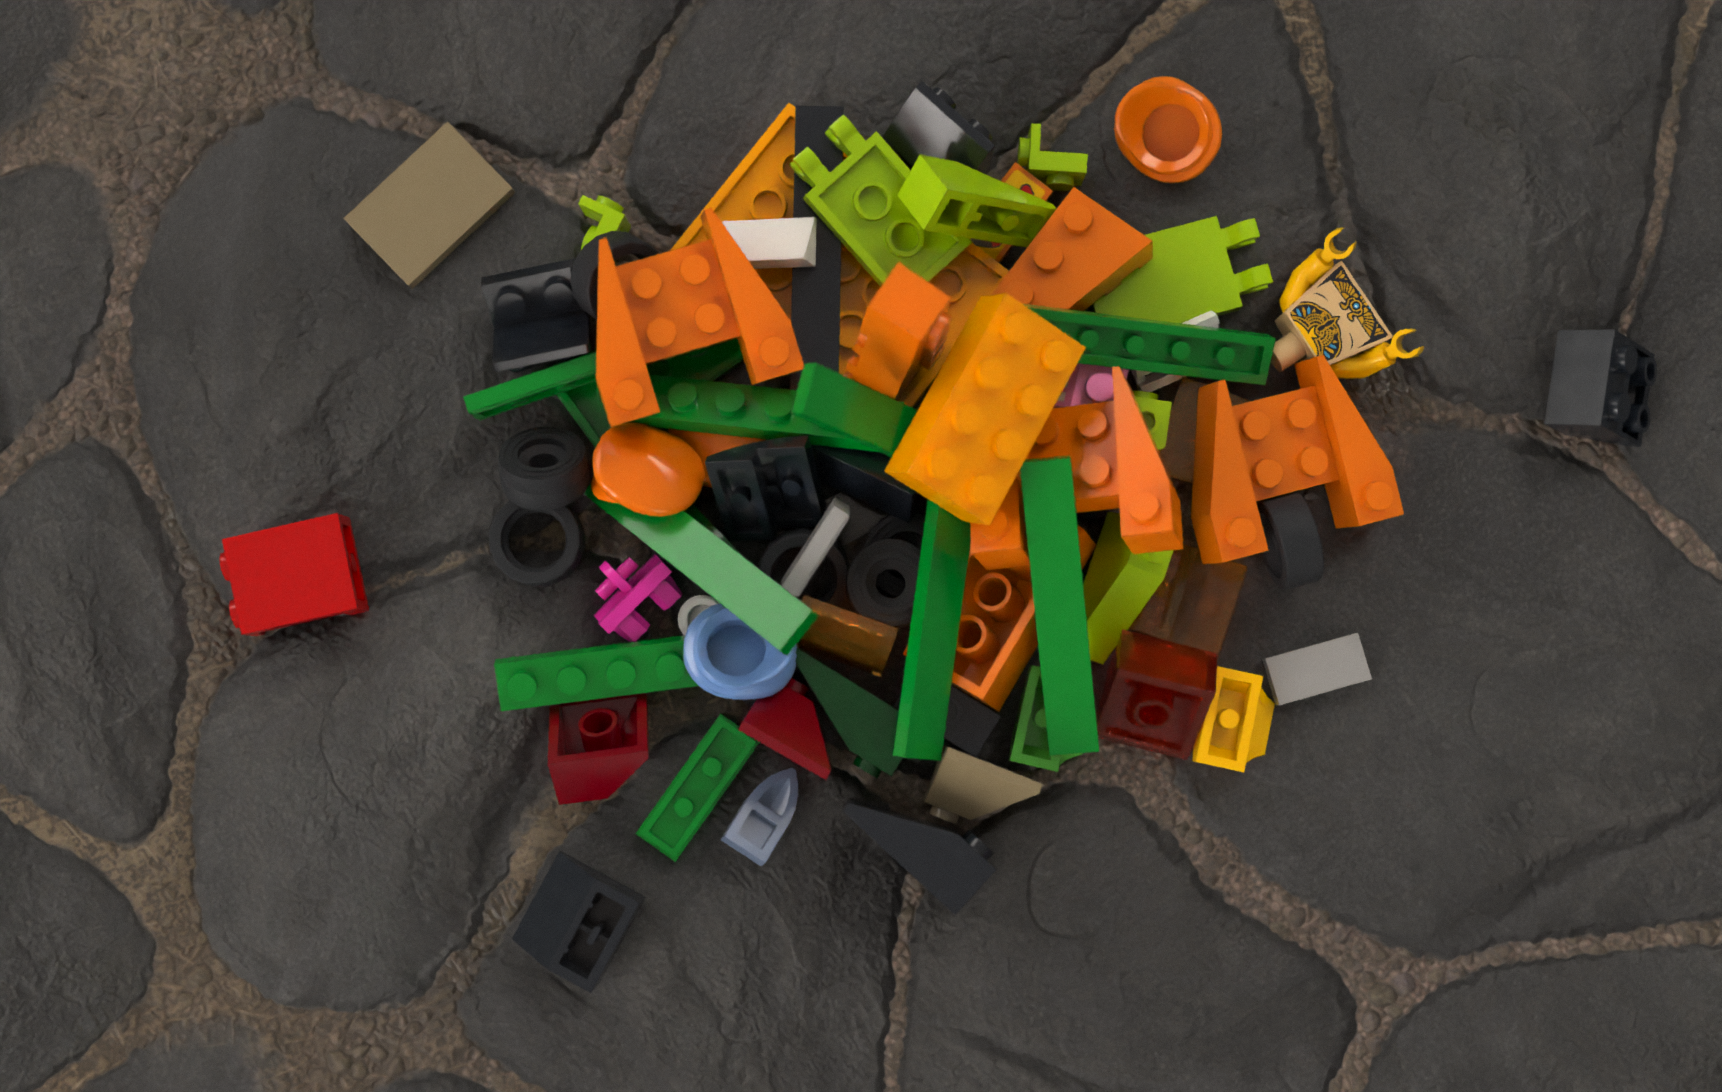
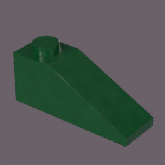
(860, 718)

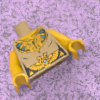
(1334, 319)

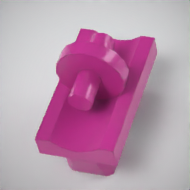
(619, 610)

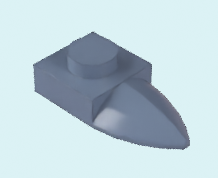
(764, 817)

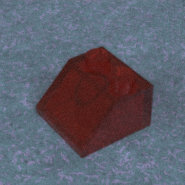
(1156, 694)

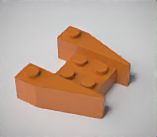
(680, 306)
(1281, 448)
(1111, 469)

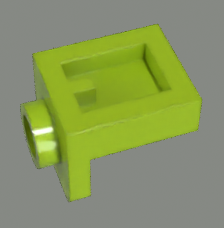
(608, 215)

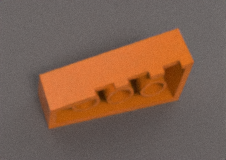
(1076, 257)
(900, 333)

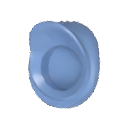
(732, 658)

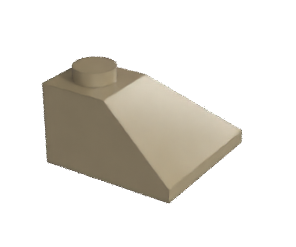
(973, 787)

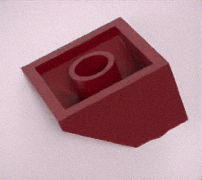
(790, 727)
(596, 745)

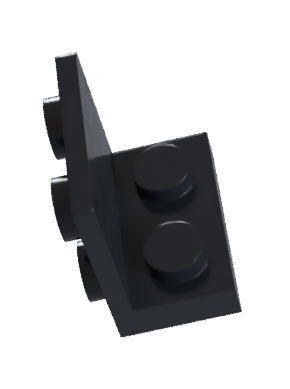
(535, 316)

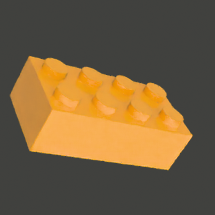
(985, 408)

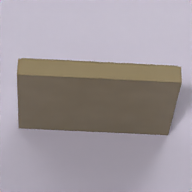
(429, 205)

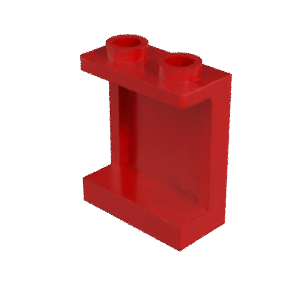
(293, 574)

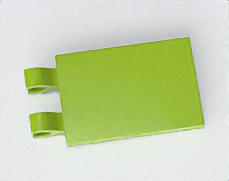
(863, 206)
(1188, 274)

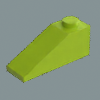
(970, 204)
(1118, 587)

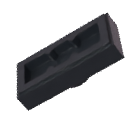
(967, 722)

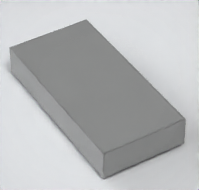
(816, 547)
(1316, 669)

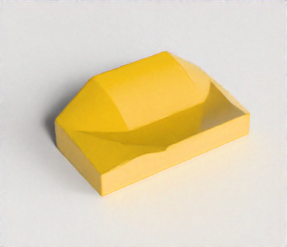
(1235, 723)

